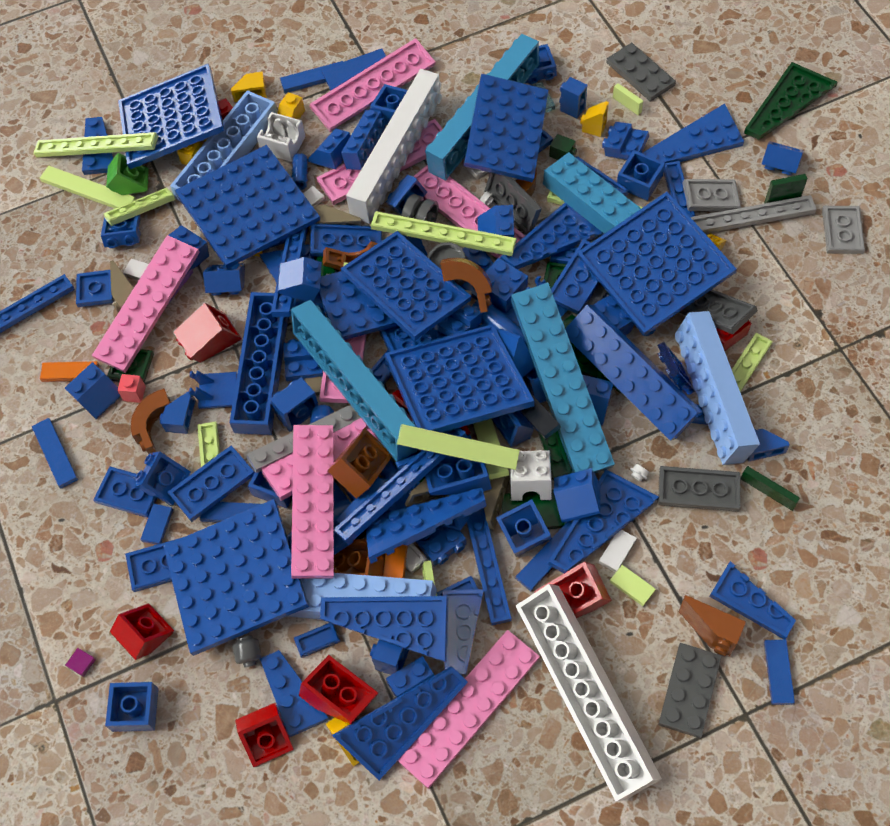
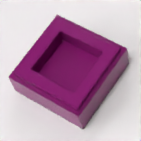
(80, 662)

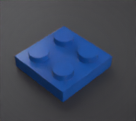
(93, 288)

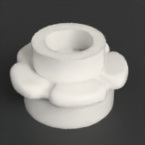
(487, 198)
(639, 472)

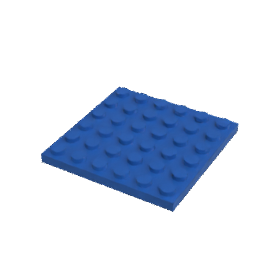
(177, 110)
(247, 206)
(656, 263)
(458, 380)
(234, 577)

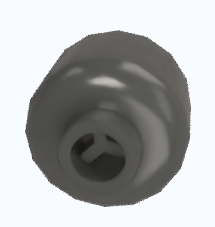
(247, 651)

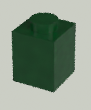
(561, 146)

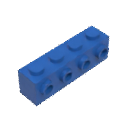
(363, 139)

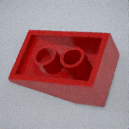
(582, 589)
(336, 691)

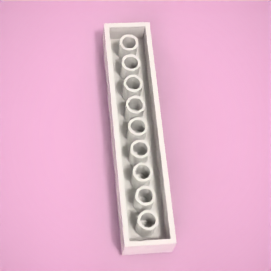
(394, 146)
(588, 693)

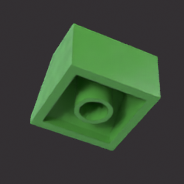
(126, 180)

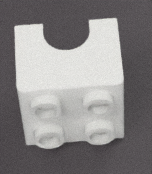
(282, 136)
(531, 474)

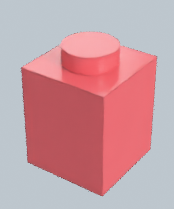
(131, 388)

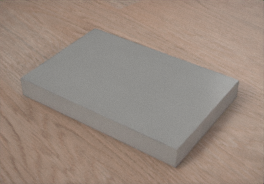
(711, 194)
(843, 230)

